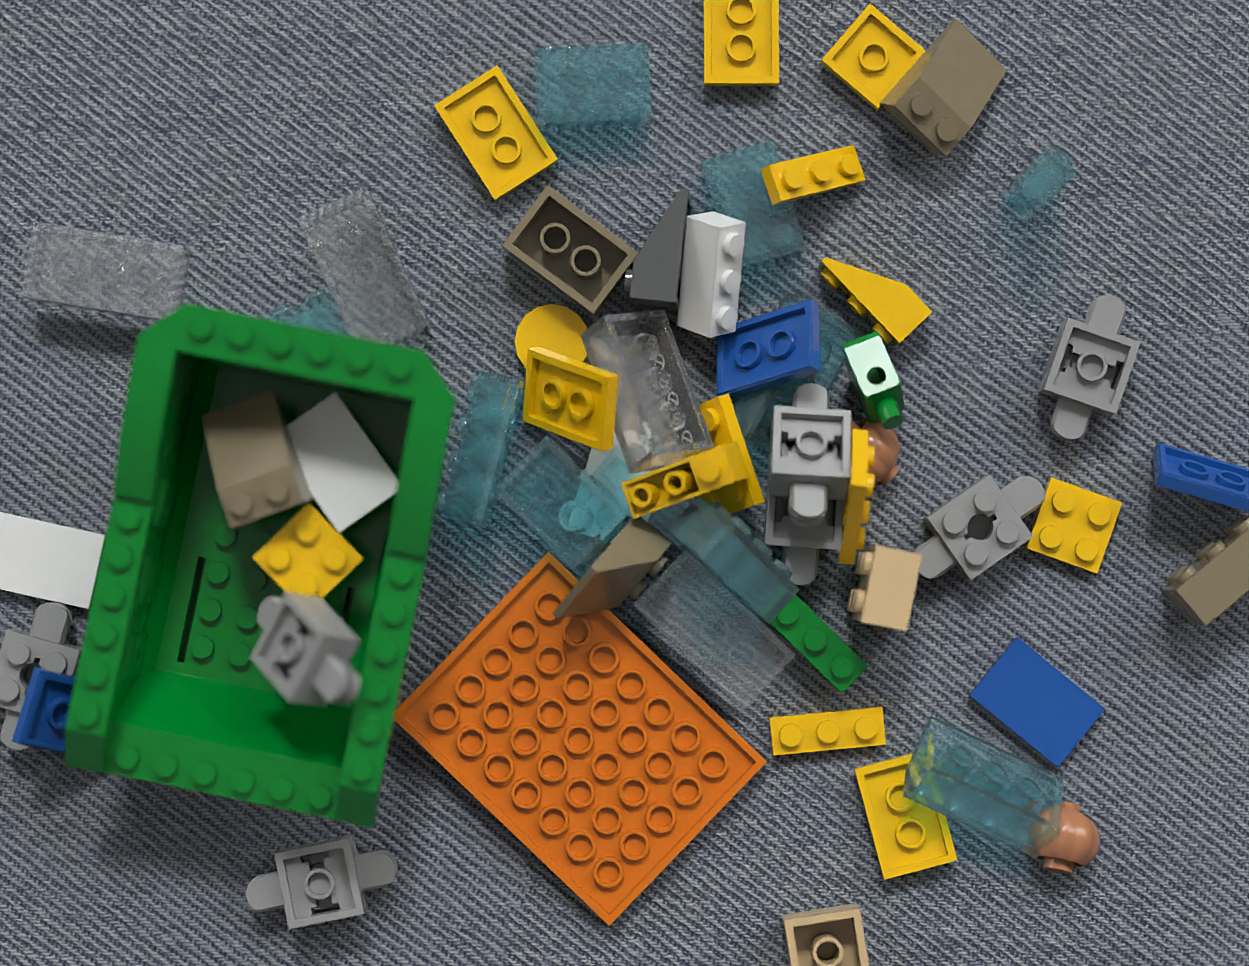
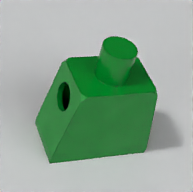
(874, 380)

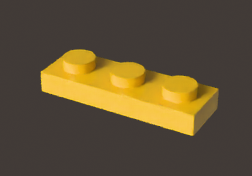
(812, 174)
(827, 730)

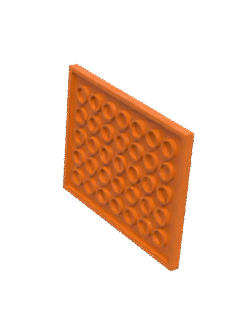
(578, 740)

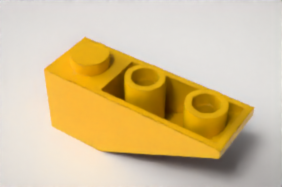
(885, 301)
(685, 479)

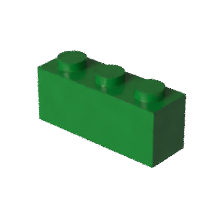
(818, 644)

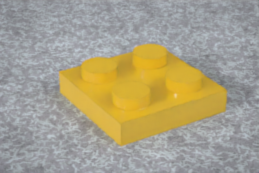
(872, 56)
(1073, 525)
(308, 555)

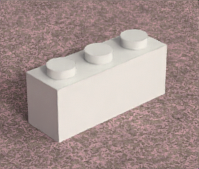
(711, 274)

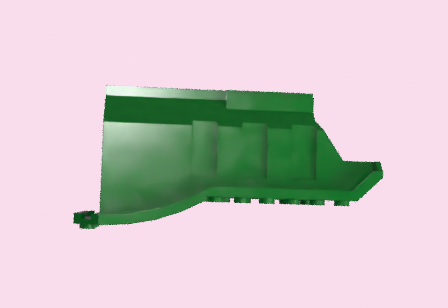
(177, 596)

